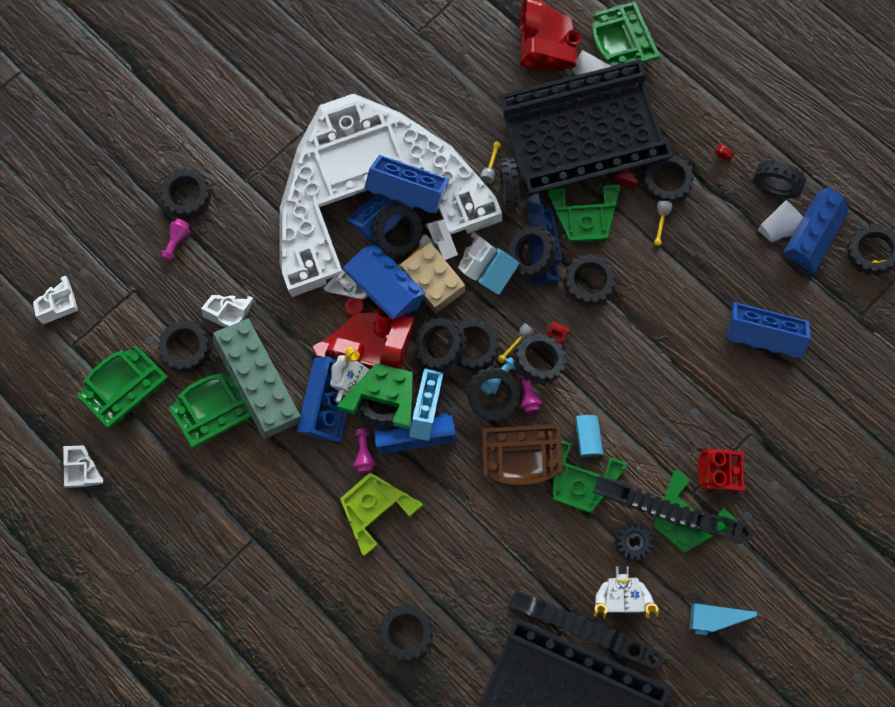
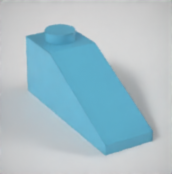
(712, 618)

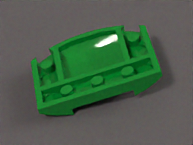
(623, 35)
(120, 385)
(209, 409)

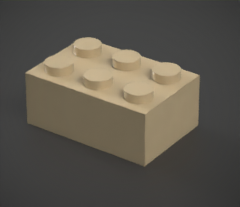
(434, 277)

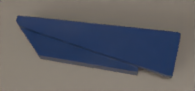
(543, 217)

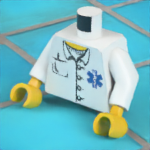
(347, 373)
(624, 595)

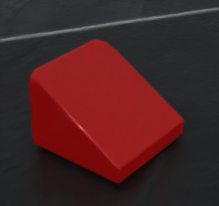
(558, 332)

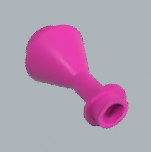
(178, 231)
(530, 401)
(364, 461)

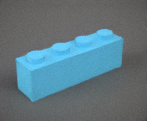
(426, 405)

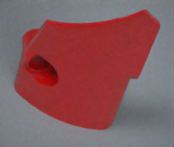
(547, 38)
(373, 336)

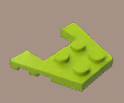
(369, 501)

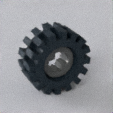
(636, 552)

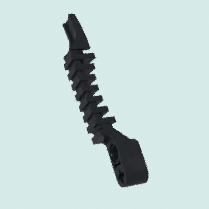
(672, 513)
(581, 627)

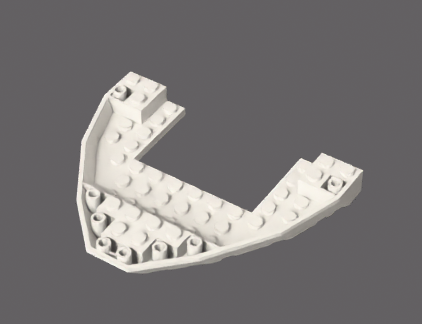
(335, 165)

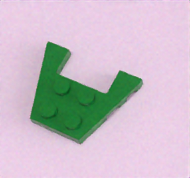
(585, 222)
(385, 386)
(576, 485)
(680, 536)

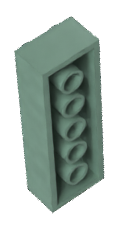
(256, 378)

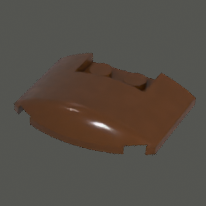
(522, 454)

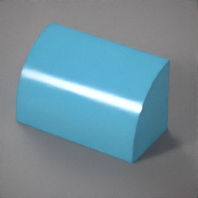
(498, 271)
(588, 436)

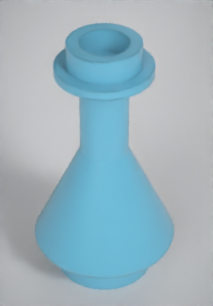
(492, 385)

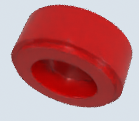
(724, 153)
(354, 306)

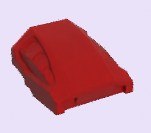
(721, 470)

